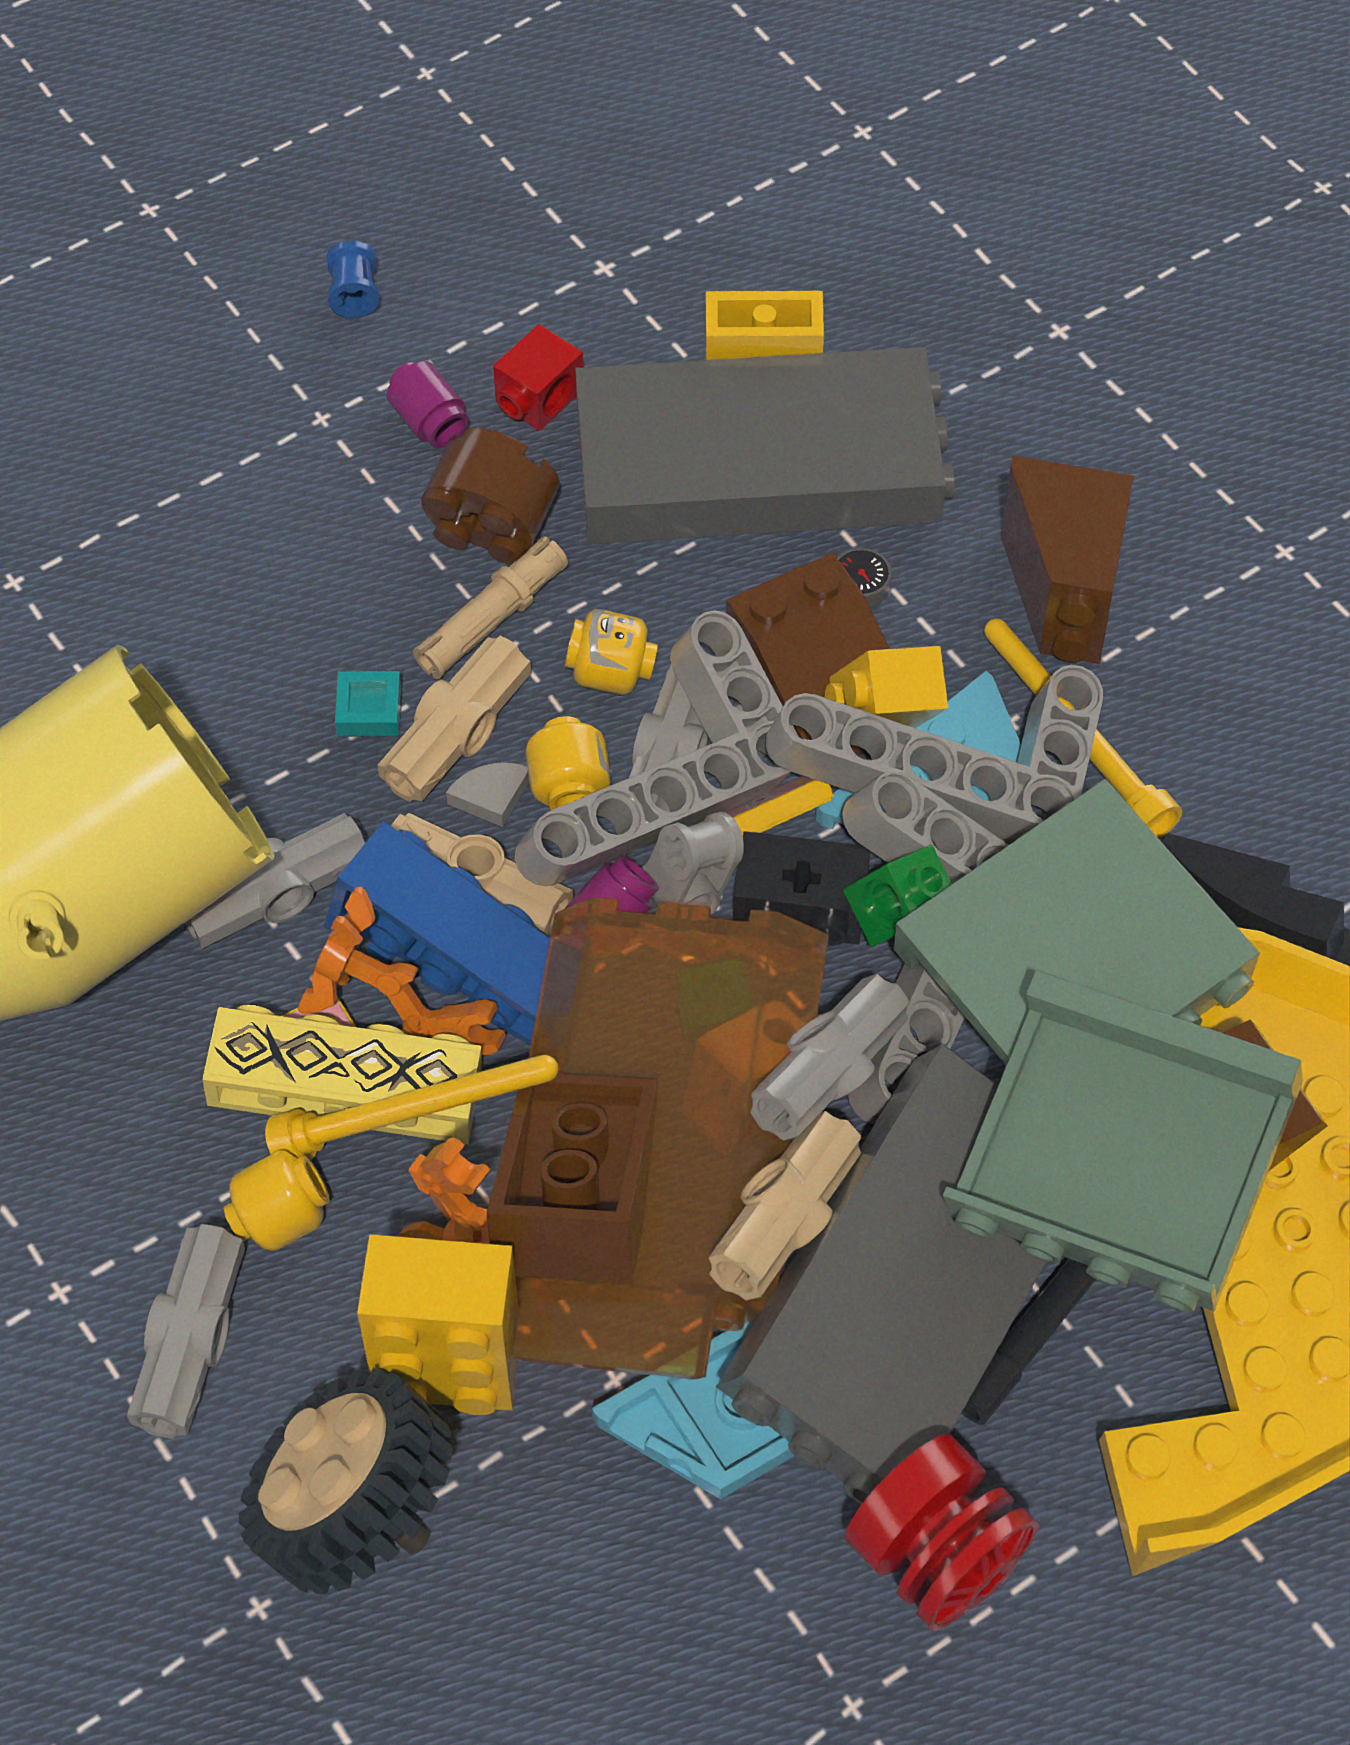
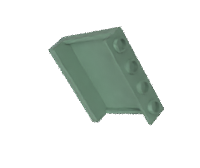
(1086, 903)
(1127, 1143)

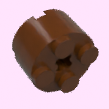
(489, 494)

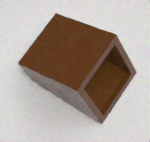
(1065, 551)

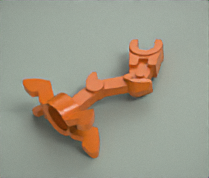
(341, 958)
(445, 1178)

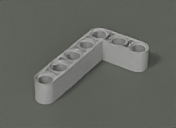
(951, 764)
(681, 781)
(911, 823)

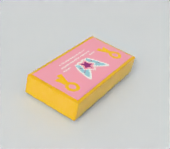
(781, 804)

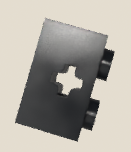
(801, 882)

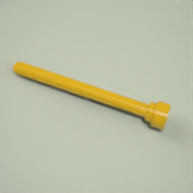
(1152, 805)
(306, 1132)

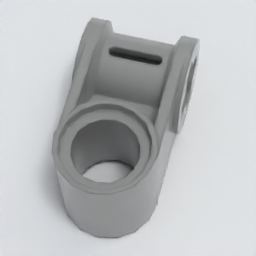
(696, 860)

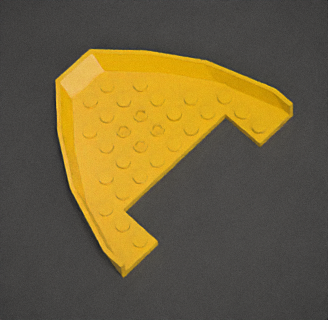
(1281, 1311)

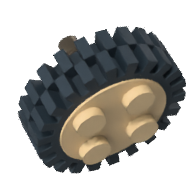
(346, 1482)

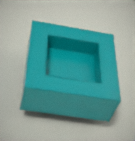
(368, 703)

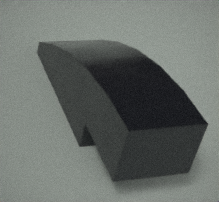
(1259, 896)

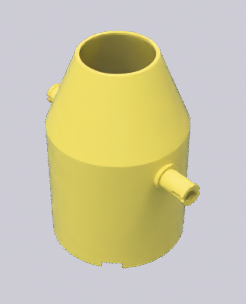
(107, 833)

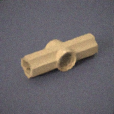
(454, 719)
(496, 875)
(785, 1206)

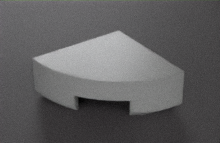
(489, 791)

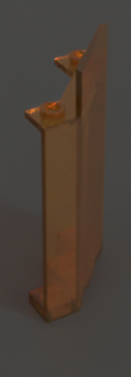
(710, 1019)

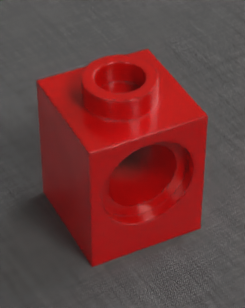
(537, 377)

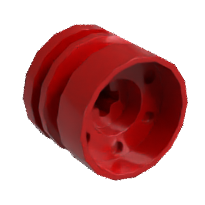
(928, 1518)

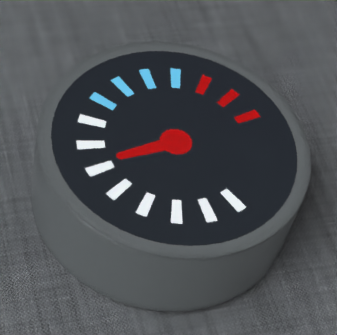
(870, 573)

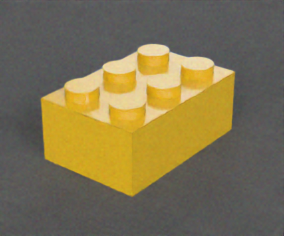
(442, 1319)

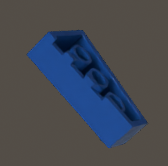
(446, 927)

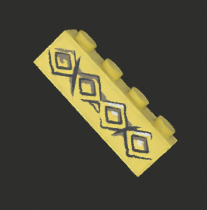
(324, 1067)

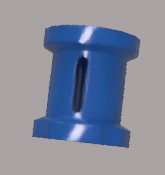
(352, 288)

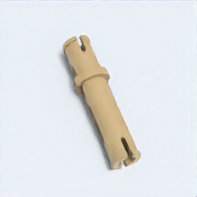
(509, 591)

